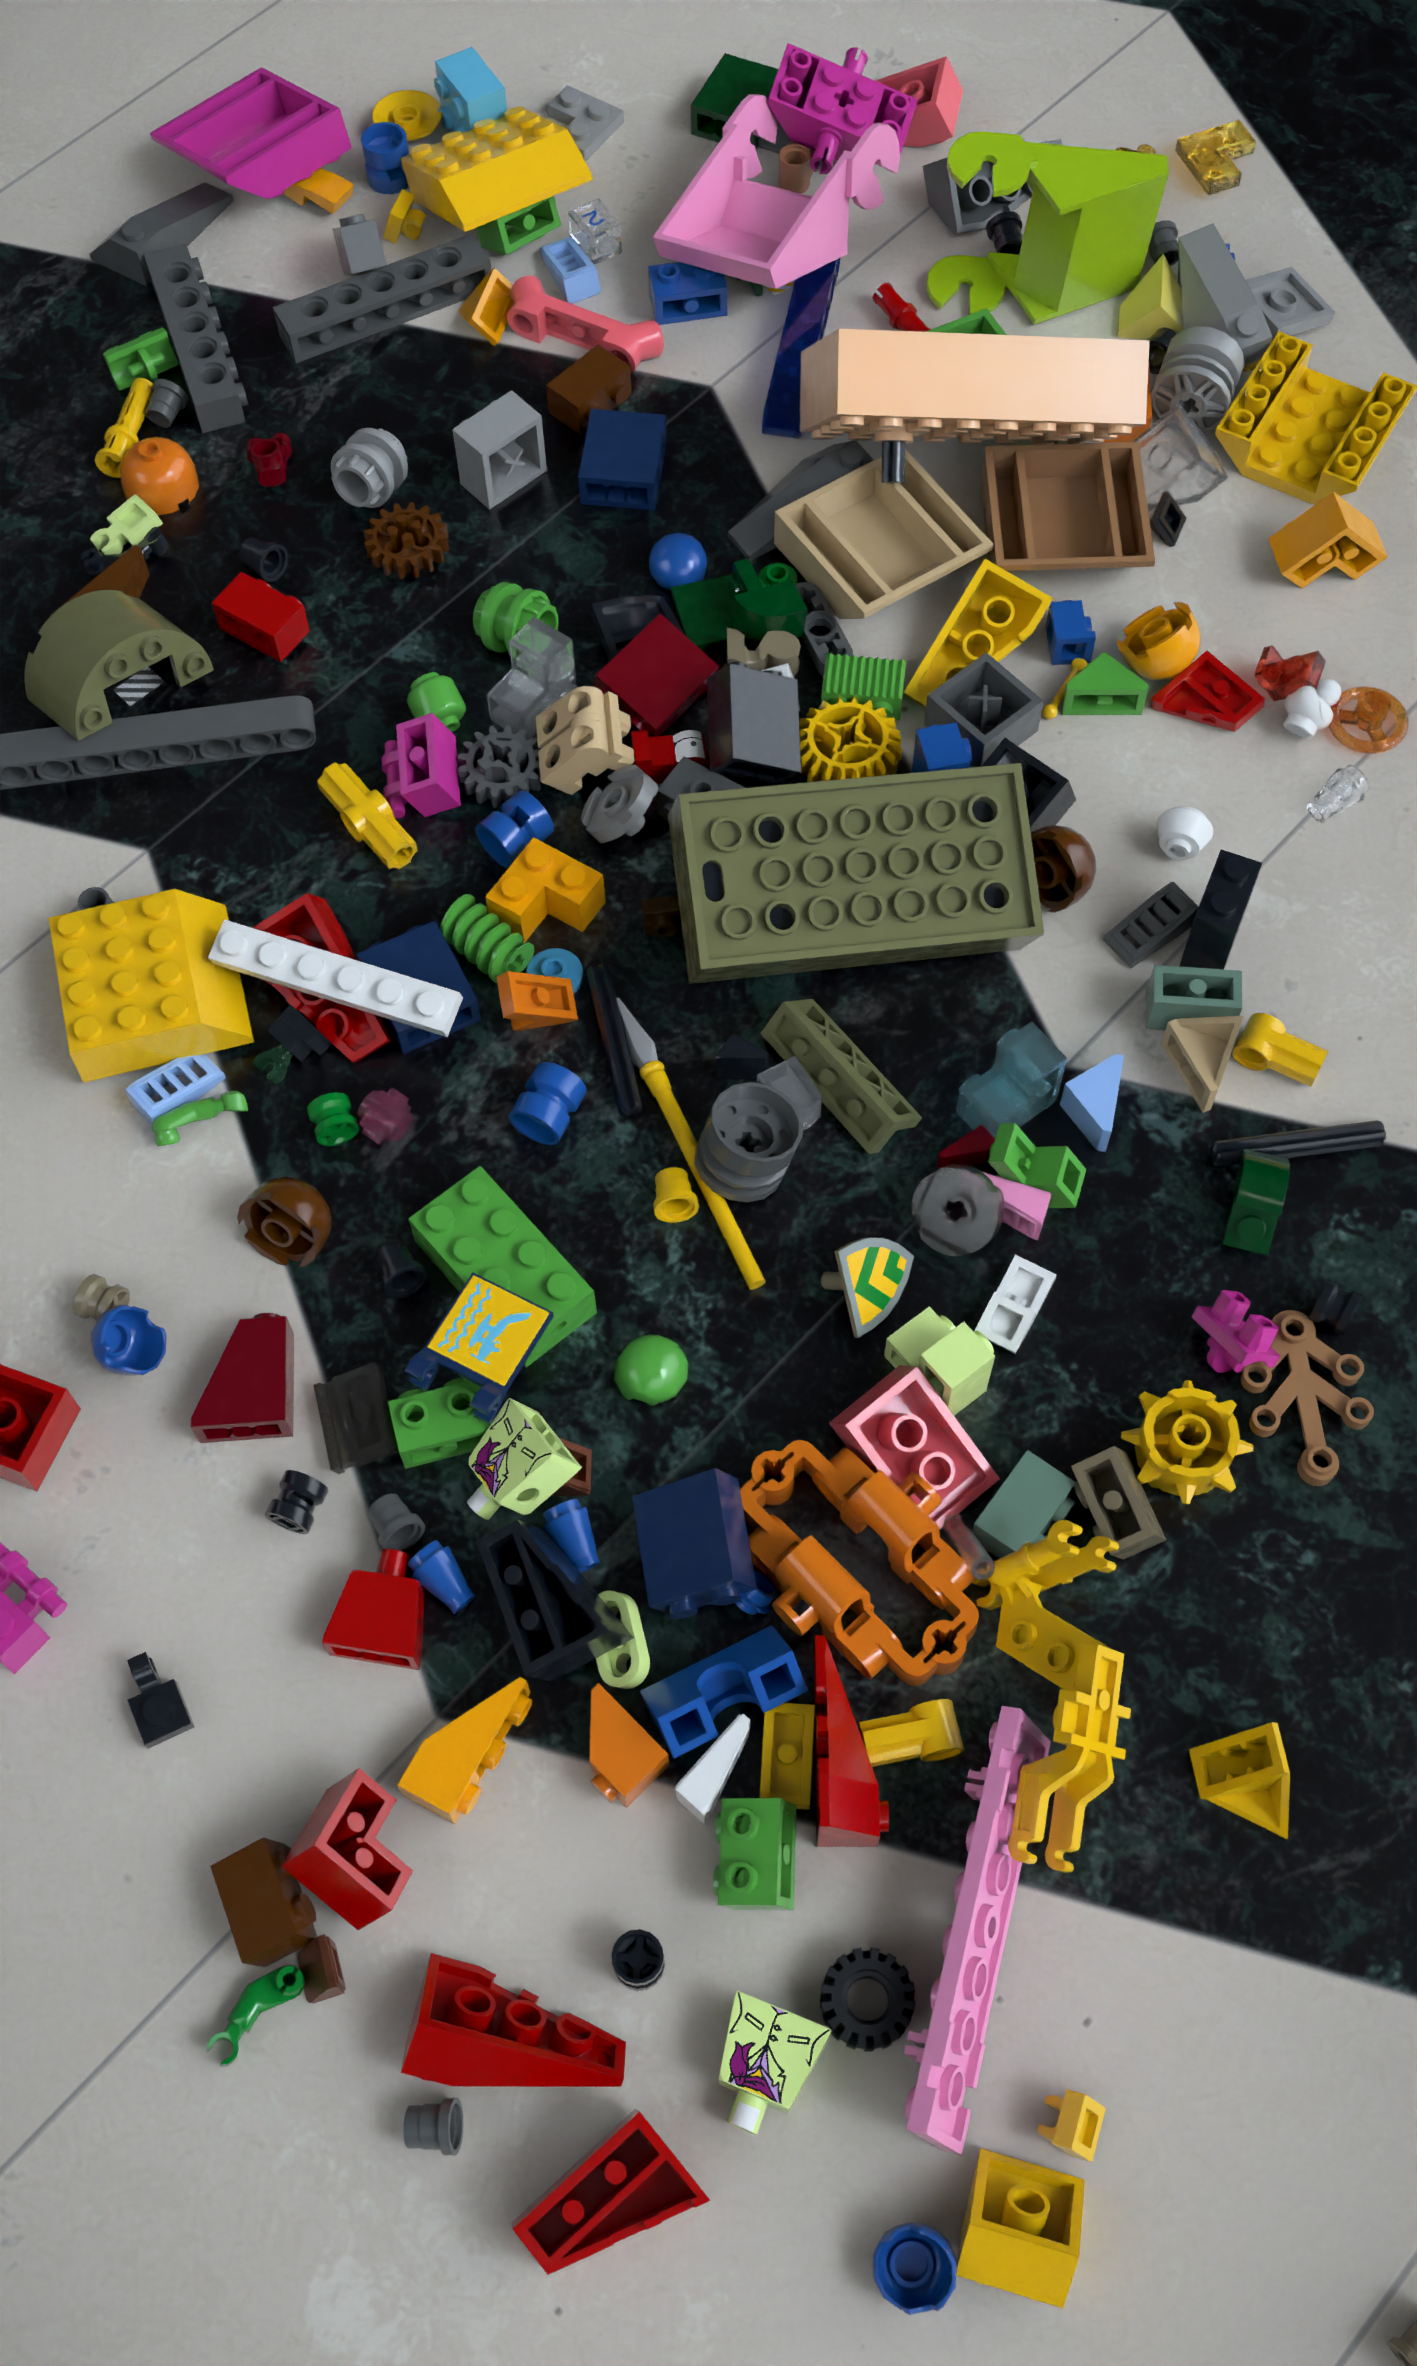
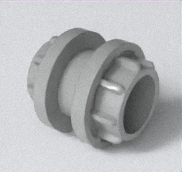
(369, 467)

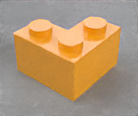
(1327, 537)
(543, 884)

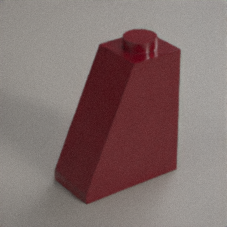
(251, 1384)

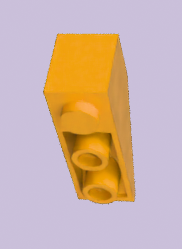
(456, 1756)

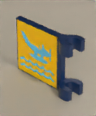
(484, 1341)

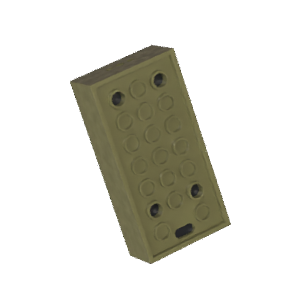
(854, 872)

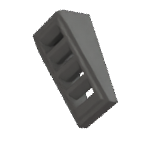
(1171, 906)

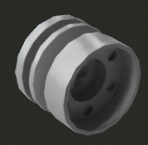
(1199, 375)

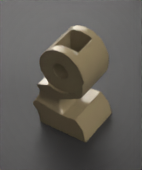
(774, 650)

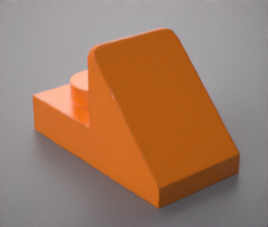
(536, 1000)

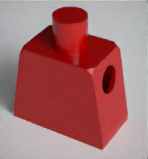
(379, 1615)

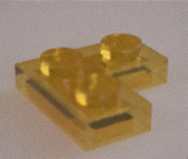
(1211, 155)

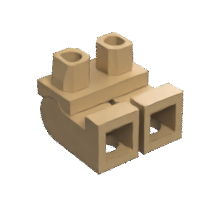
(582, 739)

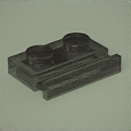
(356, 1418)

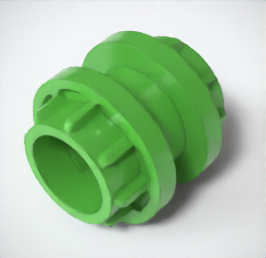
(506, 610)

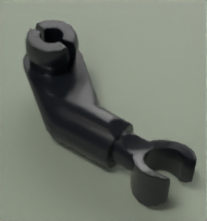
(153, 543)

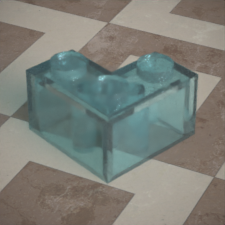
(1019, 1083)

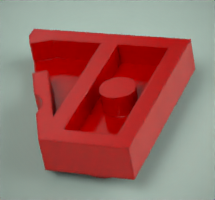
(1209, 695)

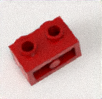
(261, 616)

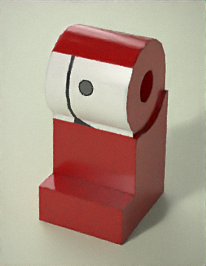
(661, 754)

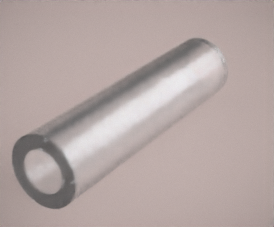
(969, 1547)

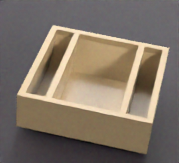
(876, 539)

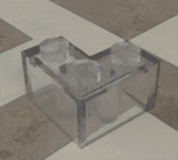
(538, 678)

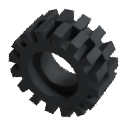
(899, 1990)

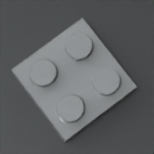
(1289, 302)

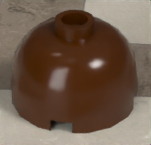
(1062, 866)
(286, 1220)

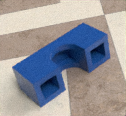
(752, 1670)

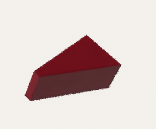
(969, 1150)

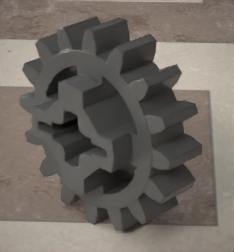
(501, 765)

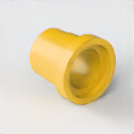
(674, 1196)

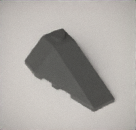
(755, 531)

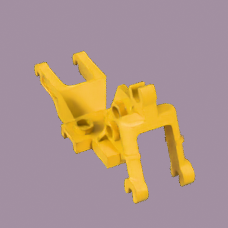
(1089, 1693)

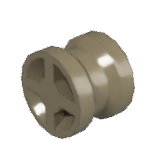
(97, 1297)

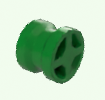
(332, 1119)

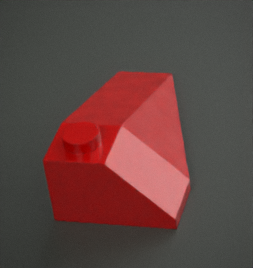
(488, 2037)

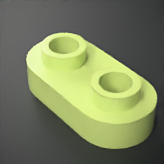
(613, 1663)

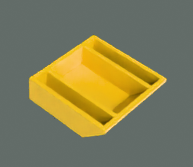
(494, 168)
(143, 983)

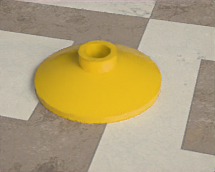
(411, 110)

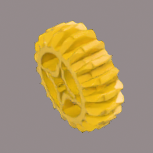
(846, 738)

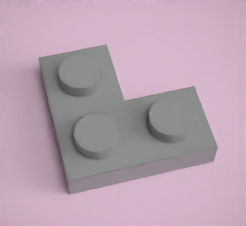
(587, 119)

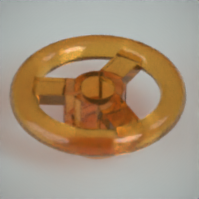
(1369, 715)

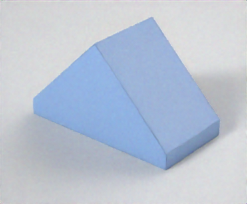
(1092, 1100)

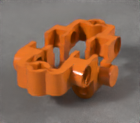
(813, 1574)

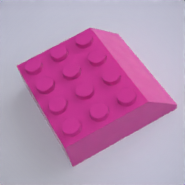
(258, 134)

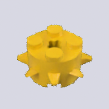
(1211, 1447)

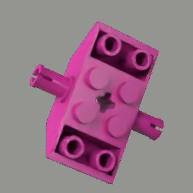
(833, 104)

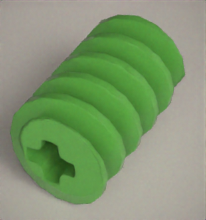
(484, 939)

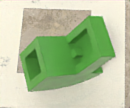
(1044, 1168)

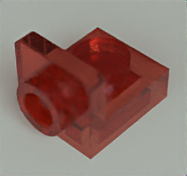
(1286, 676)

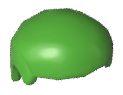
(651, 1369)

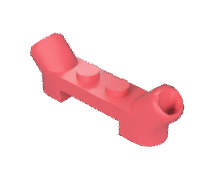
(540, 314)

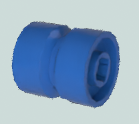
(382, 148)
(509, 832)
(545, 1106)

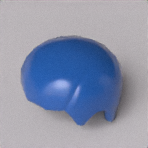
(677, 560)
(128, 1341)
(915, 2268)

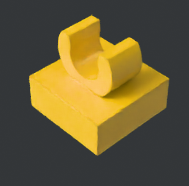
(404, 219)
(1077, 2124)

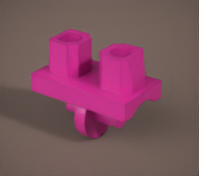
(1232, 1340)

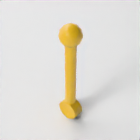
(1050, 710)

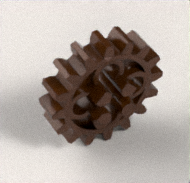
(420, 549)

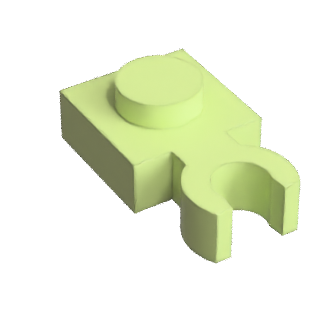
(128, 524)

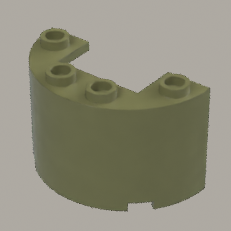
(97, 644)

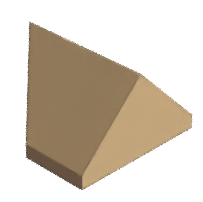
(1201, 1052)

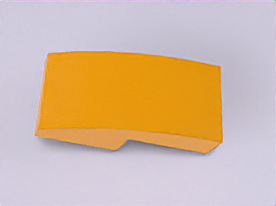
(323, 189)

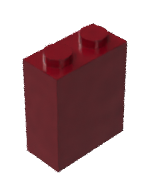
(656, 676)

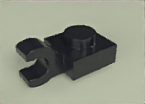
(160, 1707)

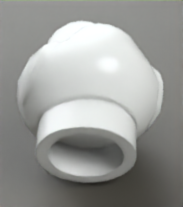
(1310, 708)

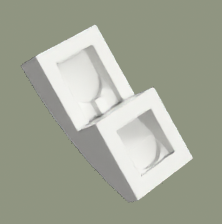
(1015, 1304)

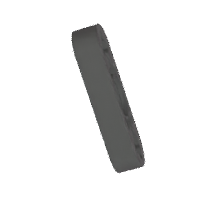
(821, 615)

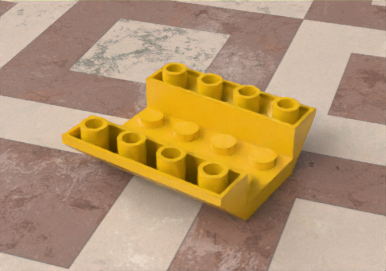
(1308, 428)

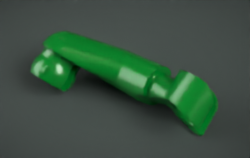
(257, 1997)

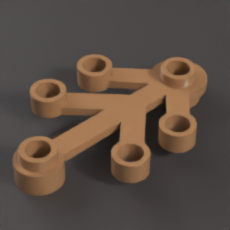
(1307, 1388)

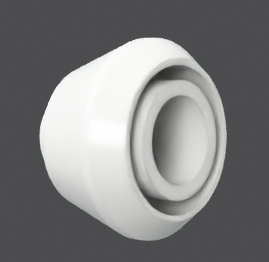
(1183, 832)

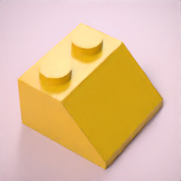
(1022, 2228)

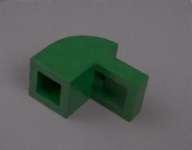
(764, 608)
(1257, 1201)

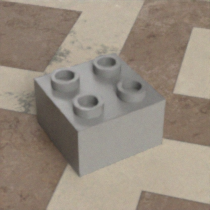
(500, 449)

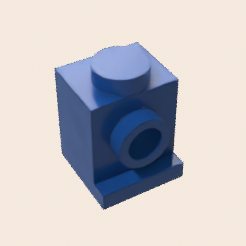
(1069, 633)

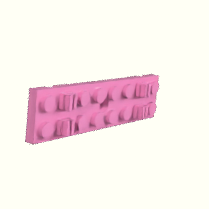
(973, 1942)

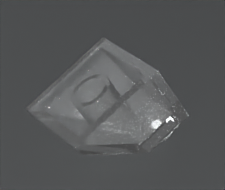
(1178, 460)

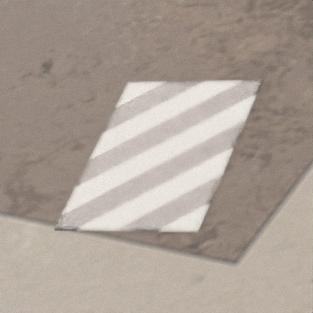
(138, 685)

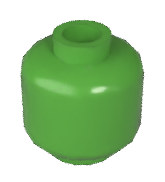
(437, 696)

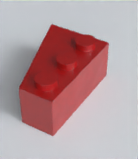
(608, 2195)

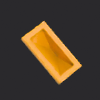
(488, 306)

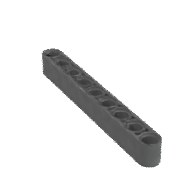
(158, 741)

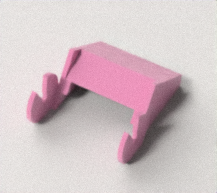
(763, 229)

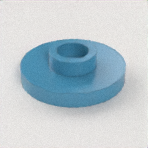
(557, 963)

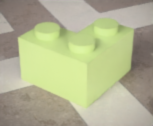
(949, 1357)

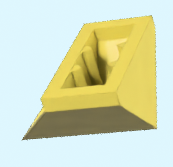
(1152, 304)

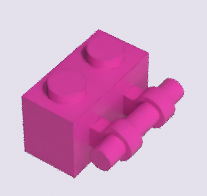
(421, 767)
(18, 1631)

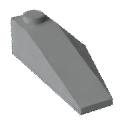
(1218, 293)

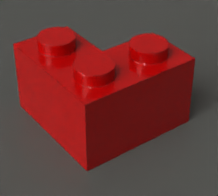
(342, 1857)

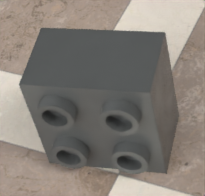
(986, 706)

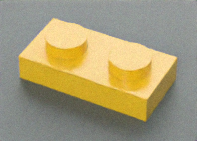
(788, 1753)

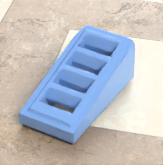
(573, 273)
(146, 1087)

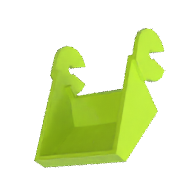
(1082, 229)

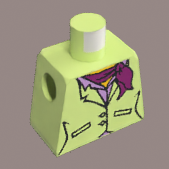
(518, 1462)
(767, 2058)

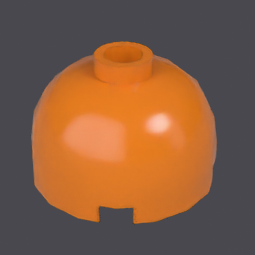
(159, 474)

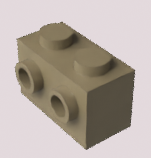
(1117, 1502)

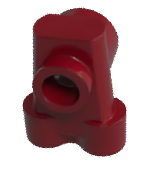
(270, 458)

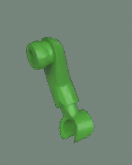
(166, 1125)

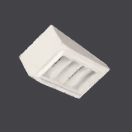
(707, 1778)

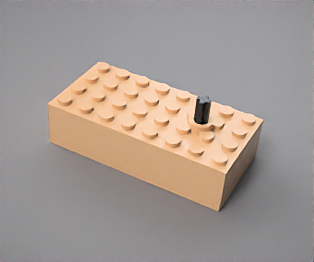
(970, 389)

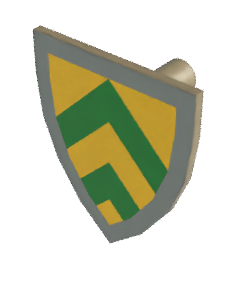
(872, 1279)

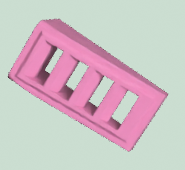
(1023, 1206)

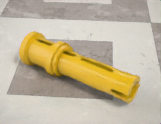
(124, 432)

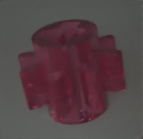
(385, 1115)

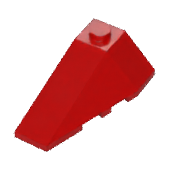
(314, 924)
(845, 1781)

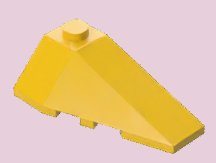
(990, 617)

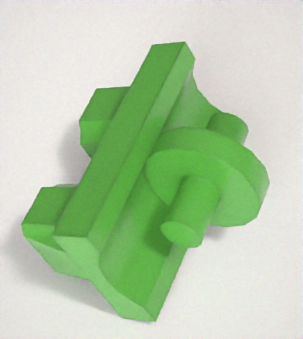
(140, 358)

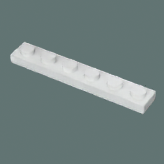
(336, 978)

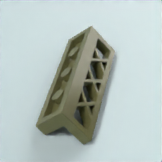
(838, 1072)

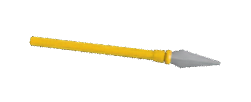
(644, 1056)

